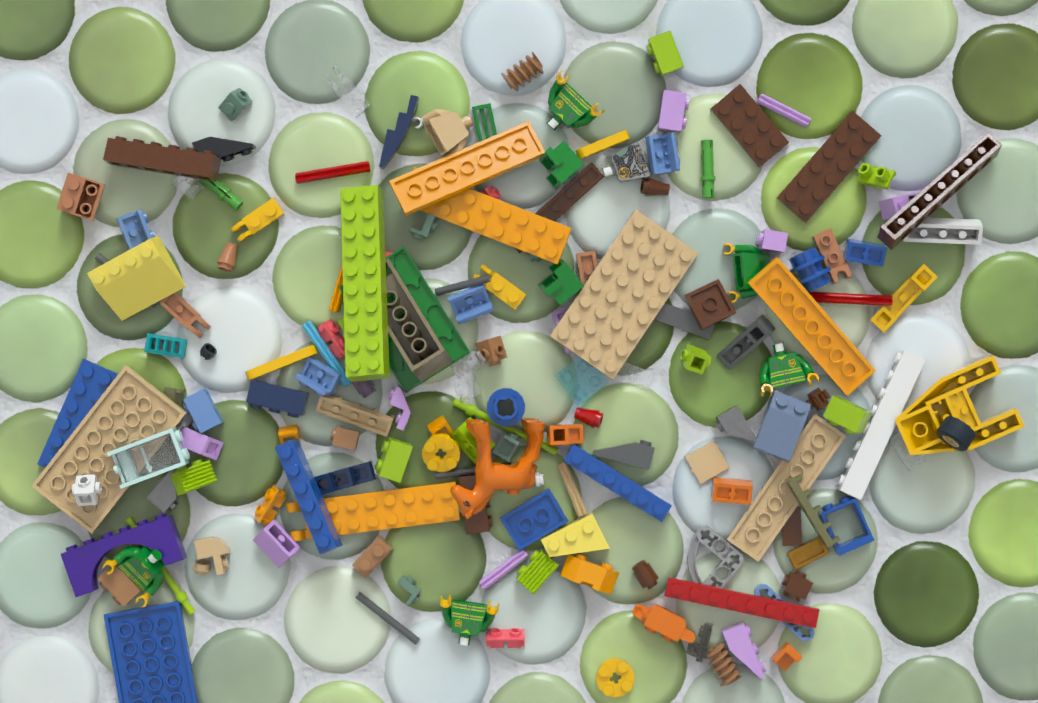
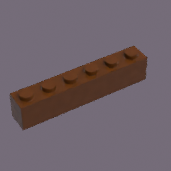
(162, 159)

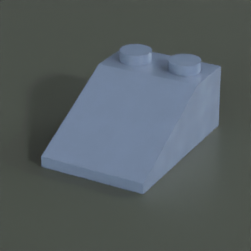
(781, 425)

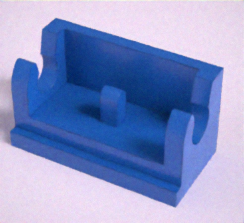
(865, 252)

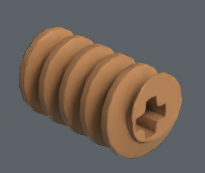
(523, 72)
(721, 661)

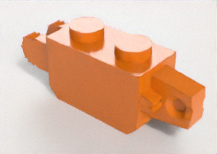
(663, 621)

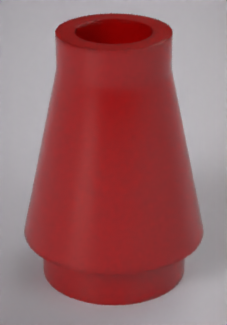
(588, 416)

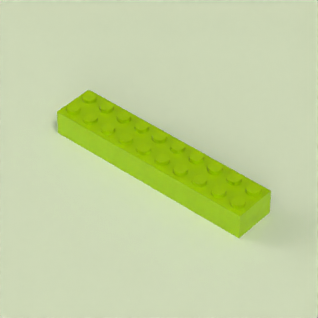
(364, 283)

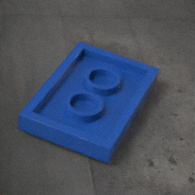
(534, 519)

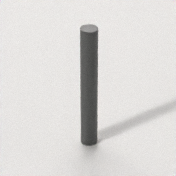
(462, 285)

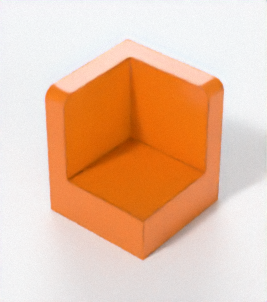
(786, 656)

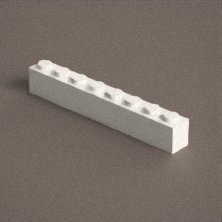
(881, 424)

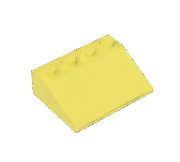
(137, 278)

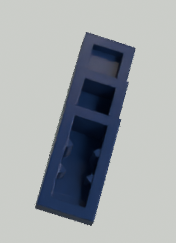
(395, 138)
(345, 477)

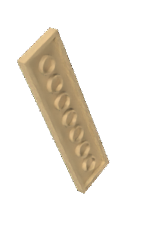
(775, 500)

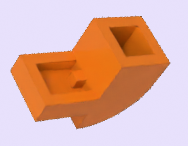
(564, 434)

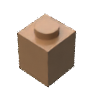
(345, 438)

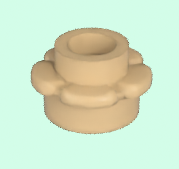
(201, 567)

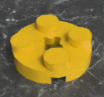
(448, 445)
(621, 668)

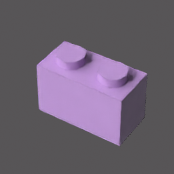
(672, 111)
(771, 241)
(276, 543)

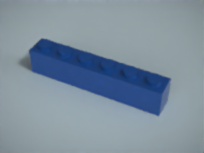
(617, 482)
(308, 496)

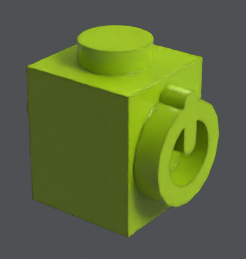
(695, 359)

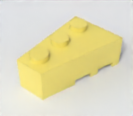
(575, 537)

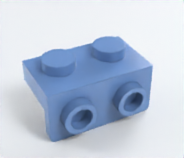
(662, 153)
(134, 228)
(470, 303)
(319, 377)

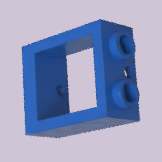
(856, 542)

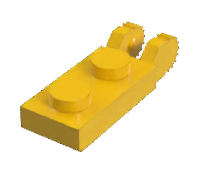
(259, 219)
(503, 289)

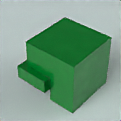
(560, 163)
(561, 283)

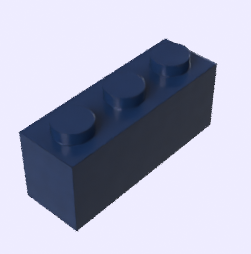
(277, 398)

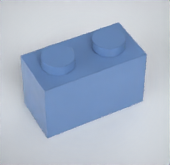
(202, 411)

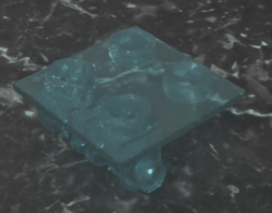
(581, 380)

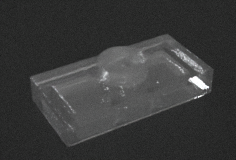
(469, 364)
(635, 376)

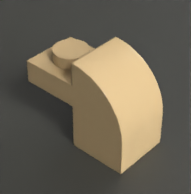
(215, 548)

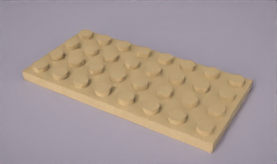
(623, 294)
(121, 416)

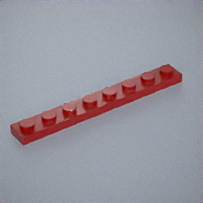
(742, 602)

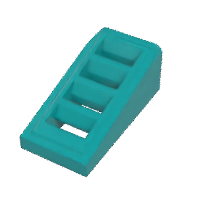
(149, 340)

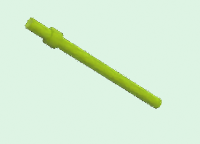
(472, 410)
(180, 596)

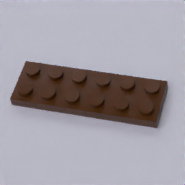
(829, 166)

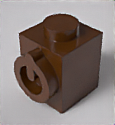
(796, 585)

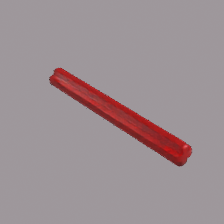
(845, 298)

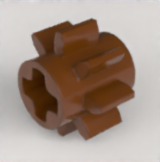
(818, 399)

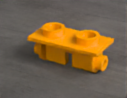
(272, 497)

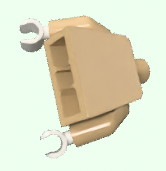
(445, 130)

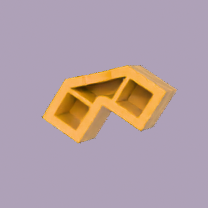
(584, 572)

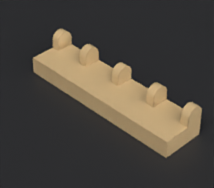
(355, 414)

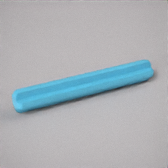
(324, 350)

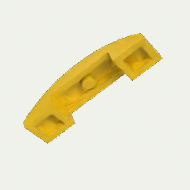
(903, 297)

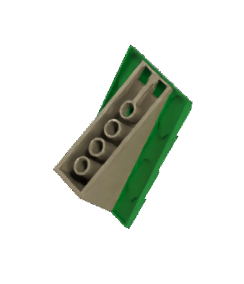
(418, 327)

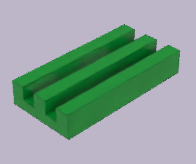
(481, 108)

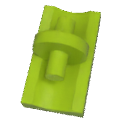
(874, 176)

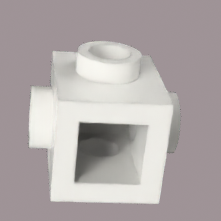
(86, 490)

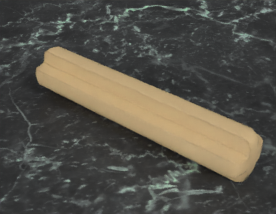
(572, 489)

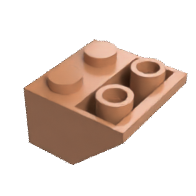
(80, 196)

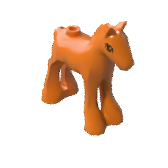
(498, 476)

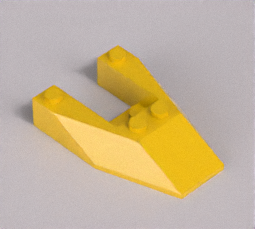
(950, 398)

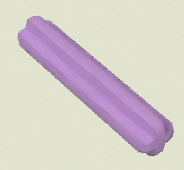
(784, 110)
(503, 569)

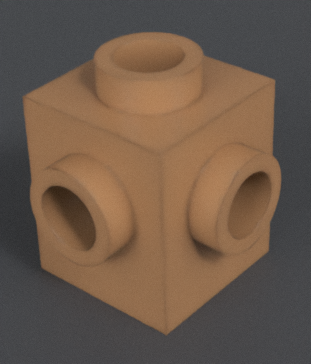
(492, 350)

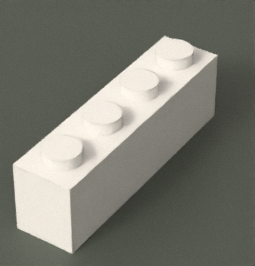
(947, 231)

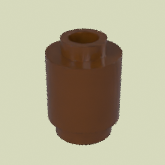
(645, 574)

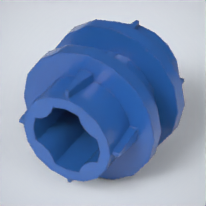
(810, 269)
(506, 420)

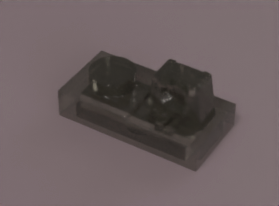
(698, 650)

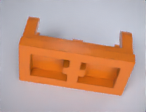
(731, 491)

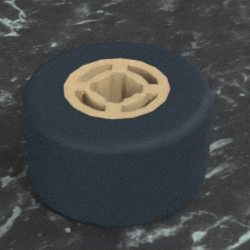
(956, 433)

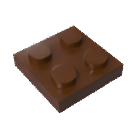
(710, 304)

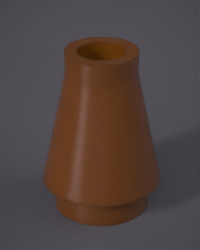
(653, 187)

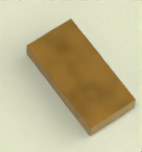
(807, 553)

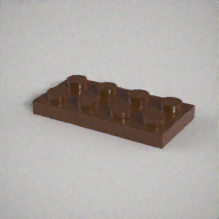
(749, 125)

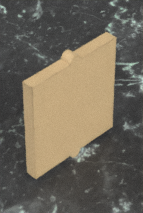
(707, 462)

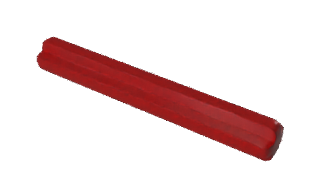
(332, 172)

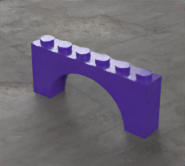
(84, 561)

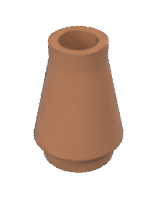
(227, 258)

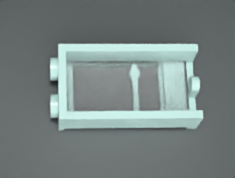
(150, 457)

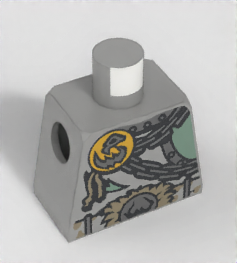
(628, 164)

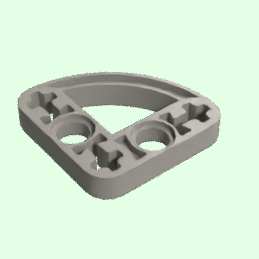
(724, 556)

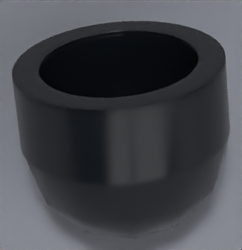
(208, 351)

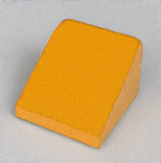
(440, 426)
(288, 433)

